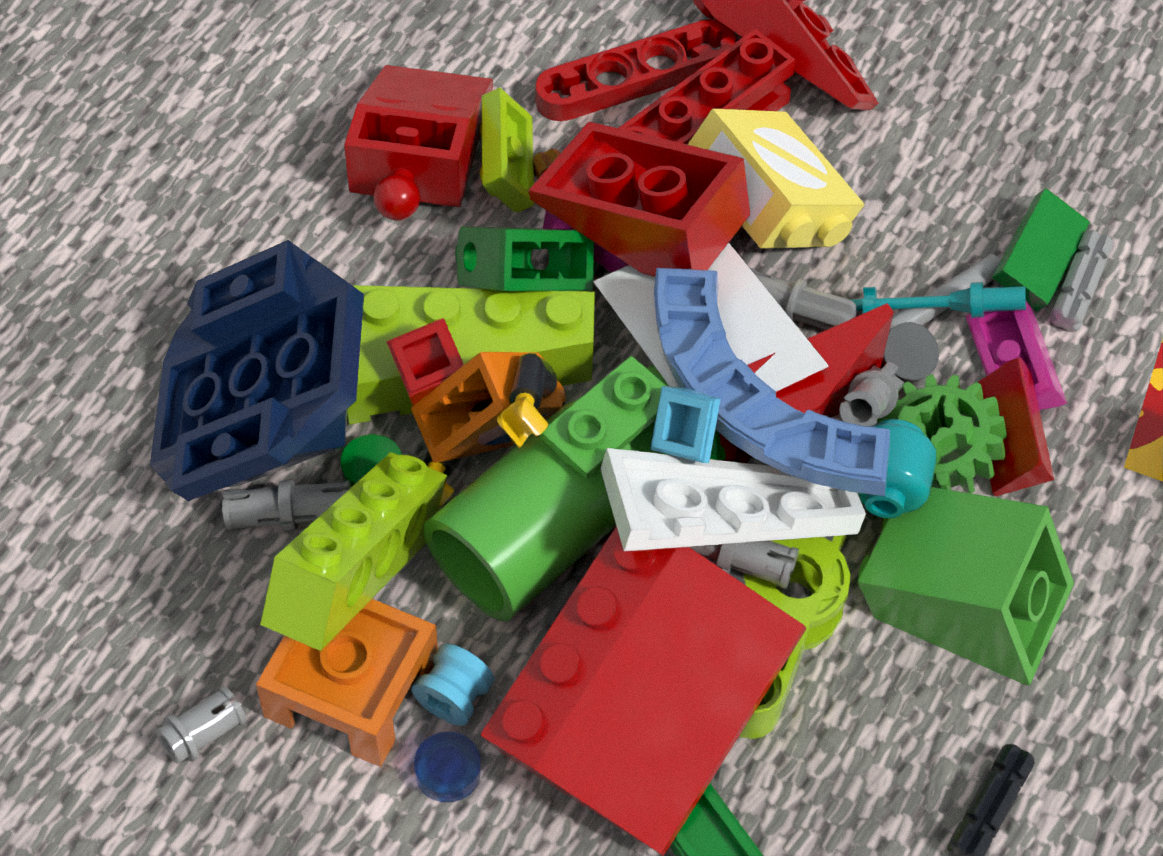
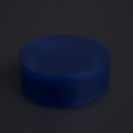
(447, 766)

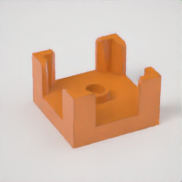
(354, 679)

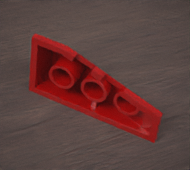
(802, 36)

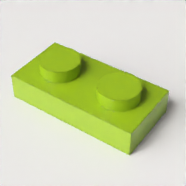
(506, 150)

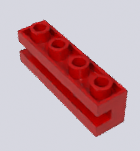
(739, 78)

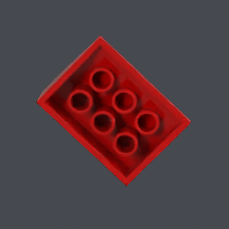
(643, 686)

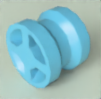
(453, 684)

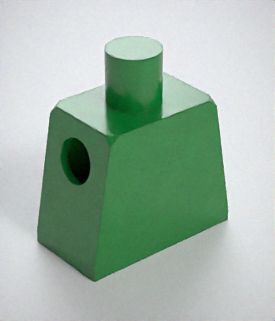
(502, 259)

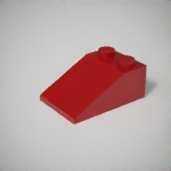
(646, 197)

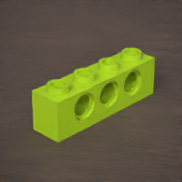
(351, 550)

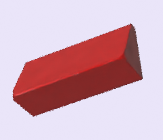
(1025, 447)

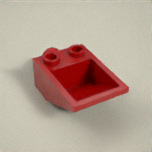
(414, 139)
(848, 352)

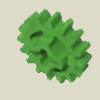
(959, 445)

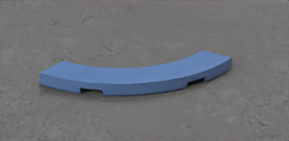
(749, 412)

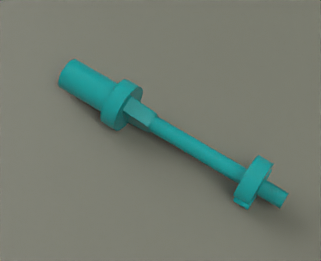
(971, 300)

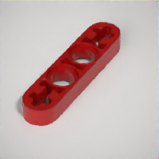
(630, 62)

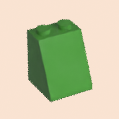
(972, 579)

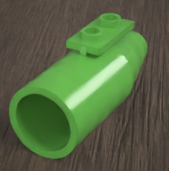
(546, 499)

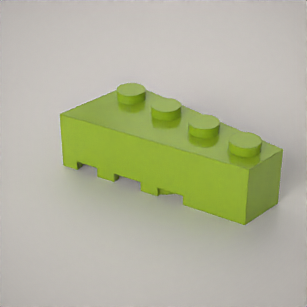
(479, 320)

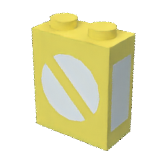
(790, 184)

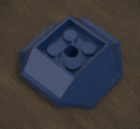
(257, 372)

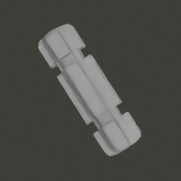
(1081, 281)

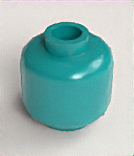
(908, 474)

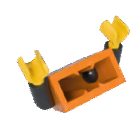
(487, 407)

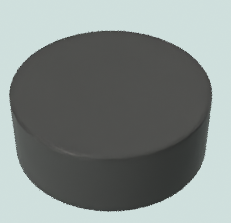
(912, 350)

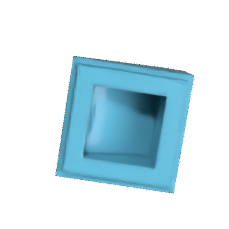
(685, 423)

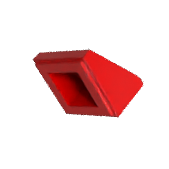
(425, 358)

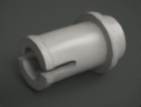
(200, 725)

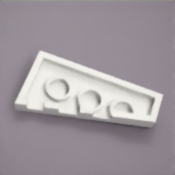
(689, 503)

